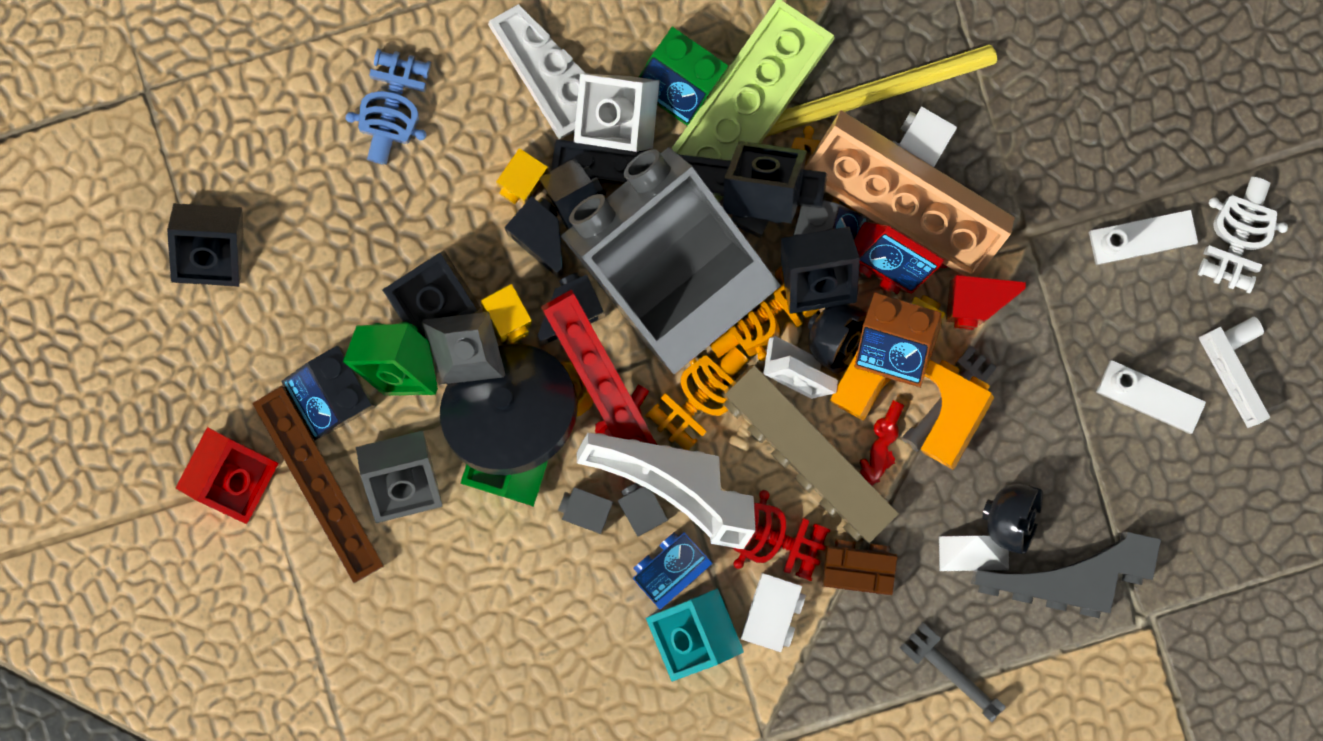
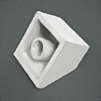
(616, 111)

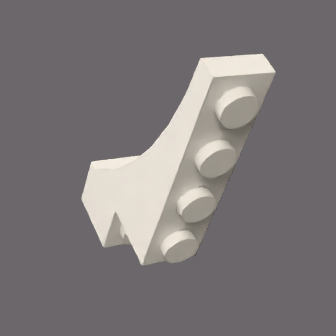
(682, 478)

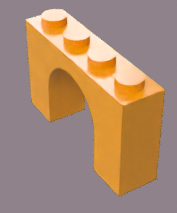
(960, 415)

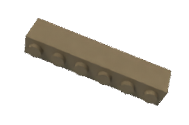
(809, 453)

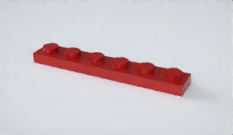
(596, 369)

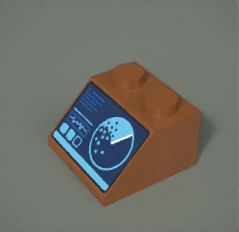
(898, 340)

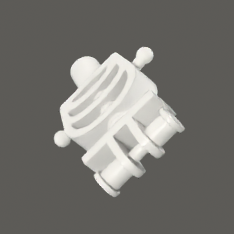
(1252, 204)

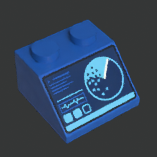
(671, 569)

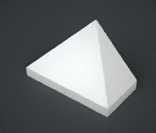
(971, 554)

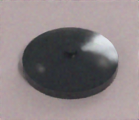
(513, 419)

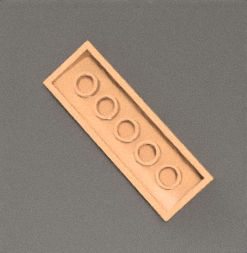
(910, 196)

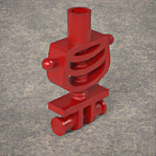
(780, 540)

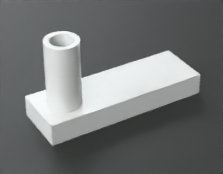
(1143, 237)
(1220, 349)
(1151, 397)

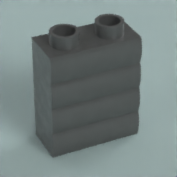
(669, 257)

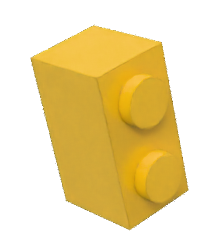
(507, 315)

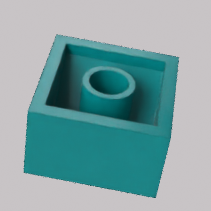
(695, 635)

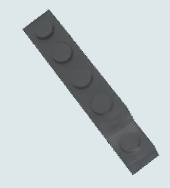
(1083, 584)

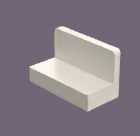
(797, 369)

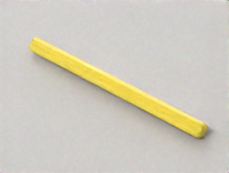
(885, 88)

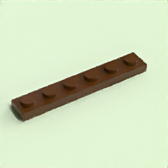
(318, 484)

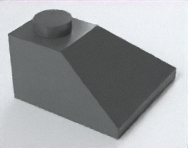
(463, 348)

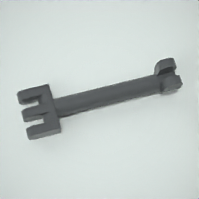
(916, 436)
(926, 649)

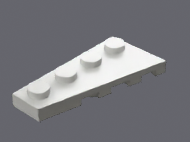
(542, 65)

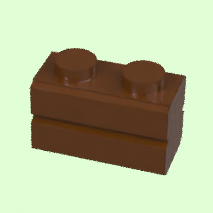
(859, 569)

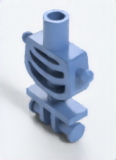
(382, 137)

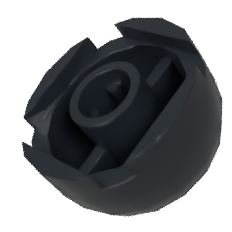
(836, 335)
(1013, 516)

